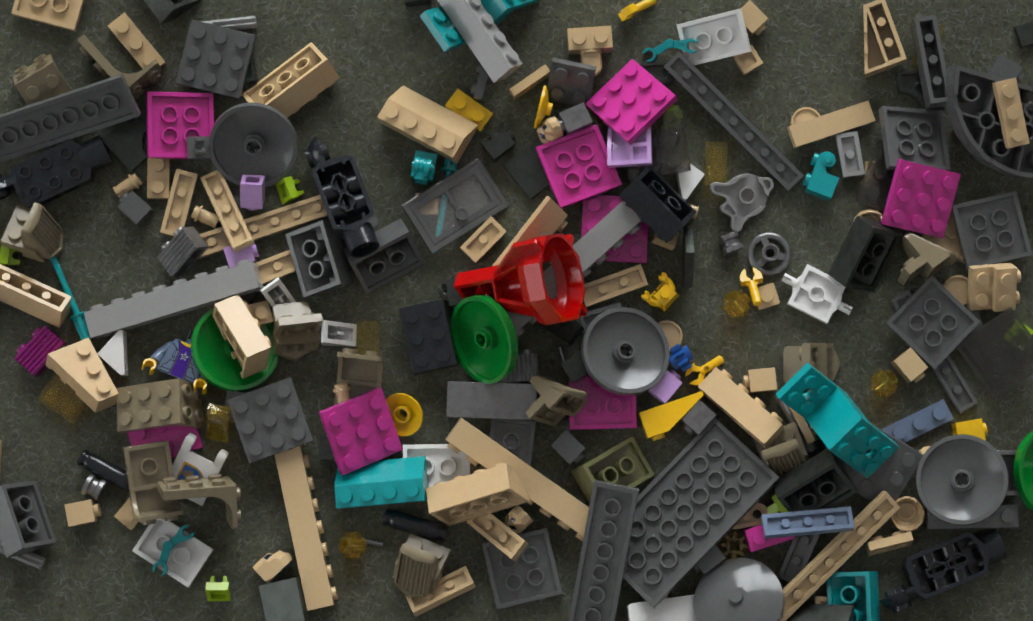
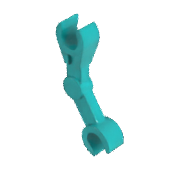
(669, 44)
(169, 545)

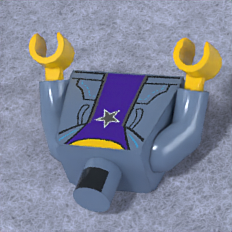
(176, 360)

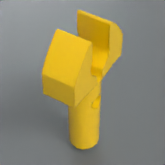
(632, 9)
(752, 284)
(704, 369)

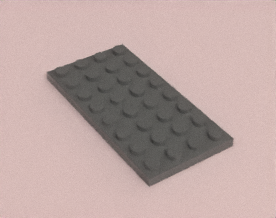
(692, 509)

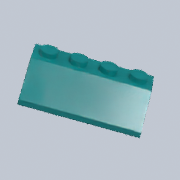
(383, 483)
(858, 590)

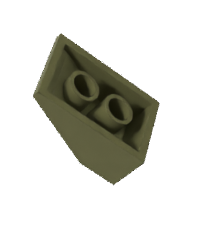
(618, 465)

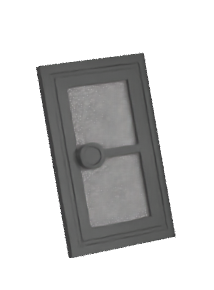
(454, 205)

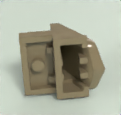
(33, 233)
(924, 258)
(295, 330)
(819, 355)
(554, 401)
(785, 451)
(419, 566)

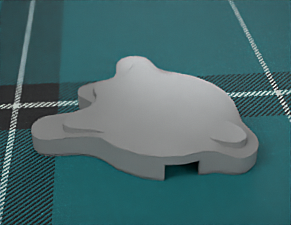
(743, 197)

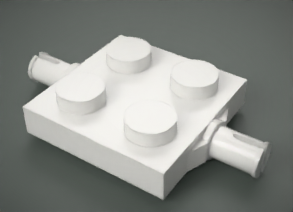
(816, 294)

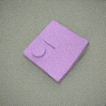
(625, 155)

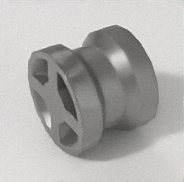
(730, 243)
(94, 487)

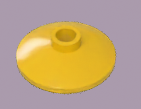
(544, 107)
(405, 424)

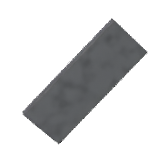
(489, 400)

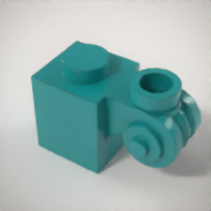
(424, 167)
(819, 182)

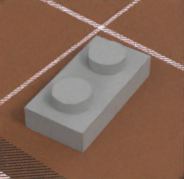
(849, 155)

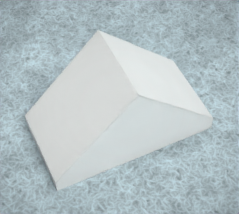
(688, 181)
(277, 293)
(338, 333)
(116, 353)

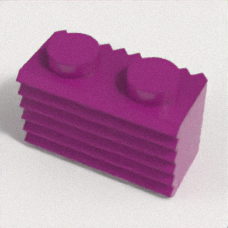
(34, 354)

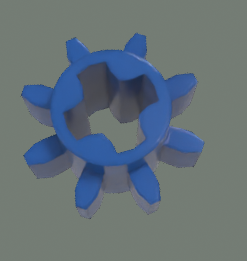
(681, 357)

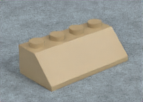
(294, 81)
(427, 123)
(544, 221)
(476, 494)

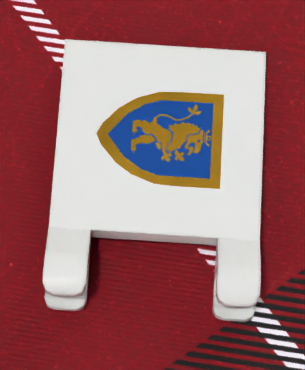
(191, 464)

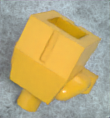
(664, 295)

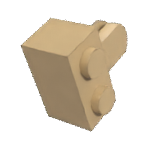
(590, 44)

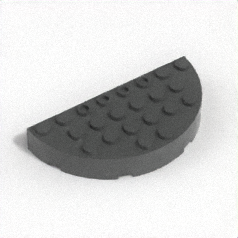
(977, 123)

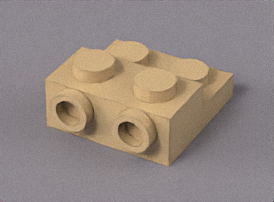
(993, 287)

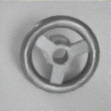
(776, 253)

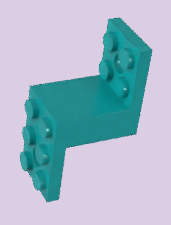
(446, 32)
(837, 420)

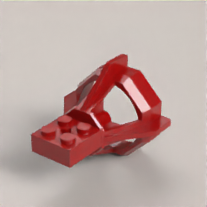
(520, 282)

